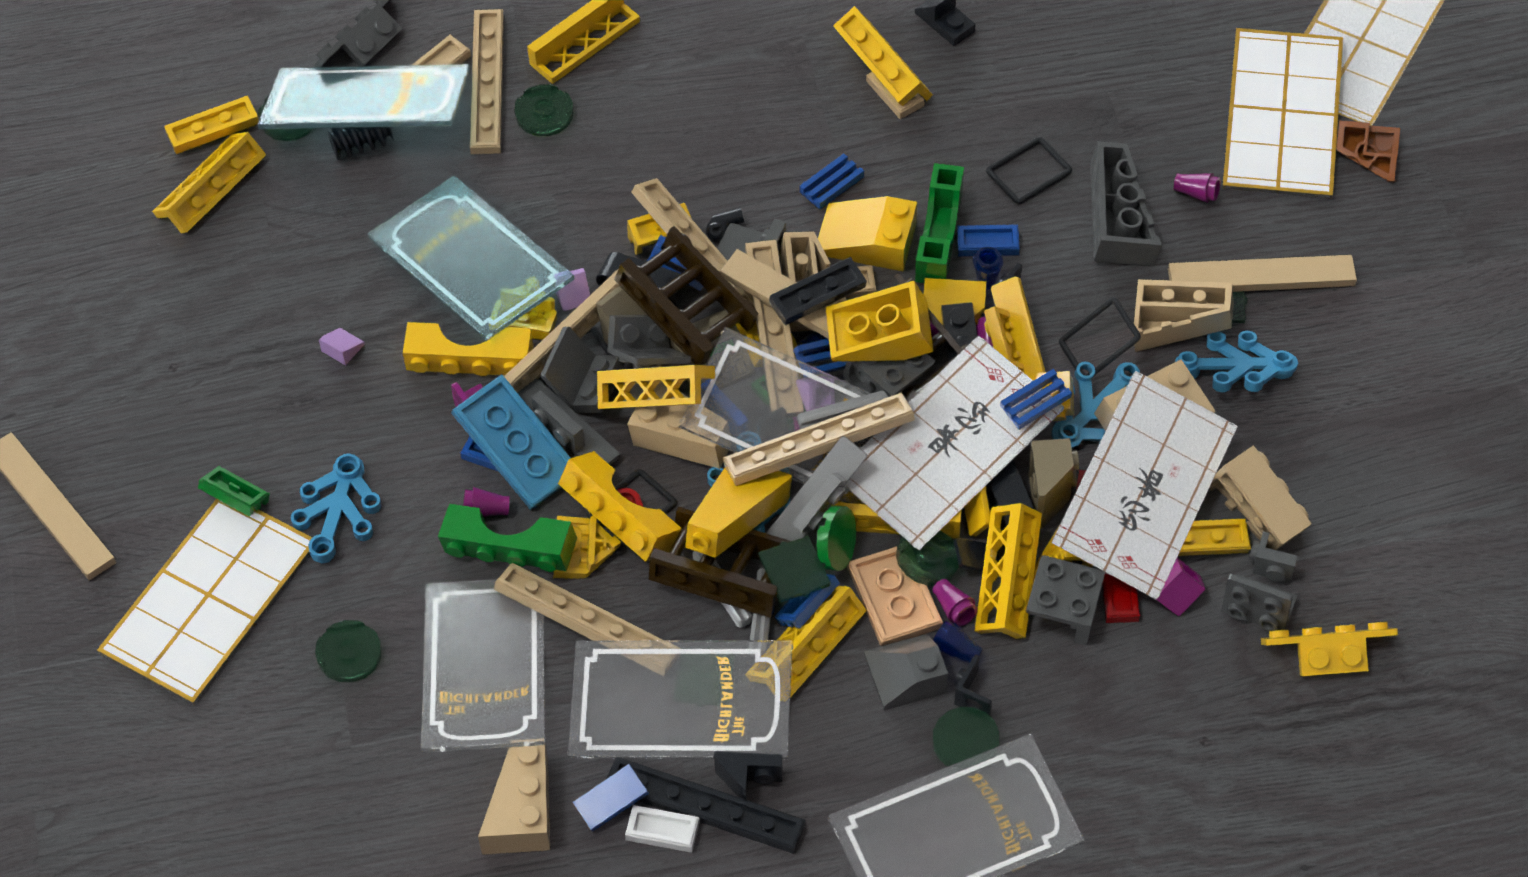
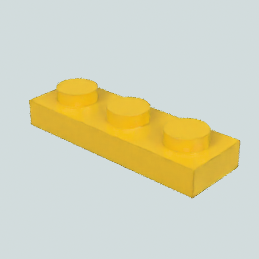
(211, 124)

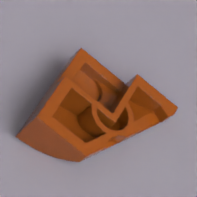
(1370, 147)

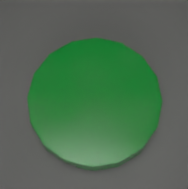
(836, 538)

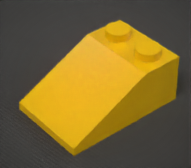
(870, 231)
(880, 326)

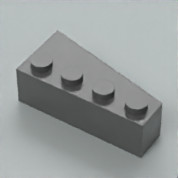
(1119, 214)

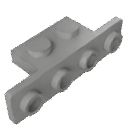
(819, 491)

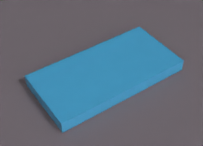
(513, 440)

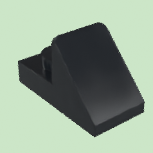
(946, 20)
(739, 767)

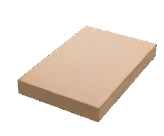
(893, 601)

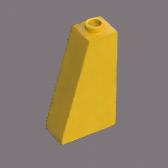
(733, 510)

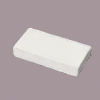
(662, 828)

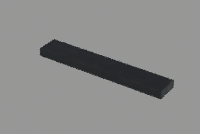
(717, 807)

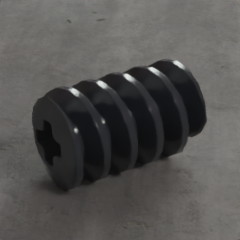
(356, 137)

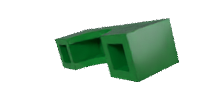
(940, 222)
(543, 545)

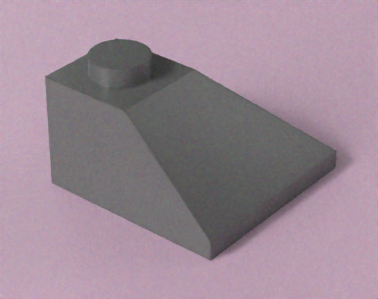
(907, 671)

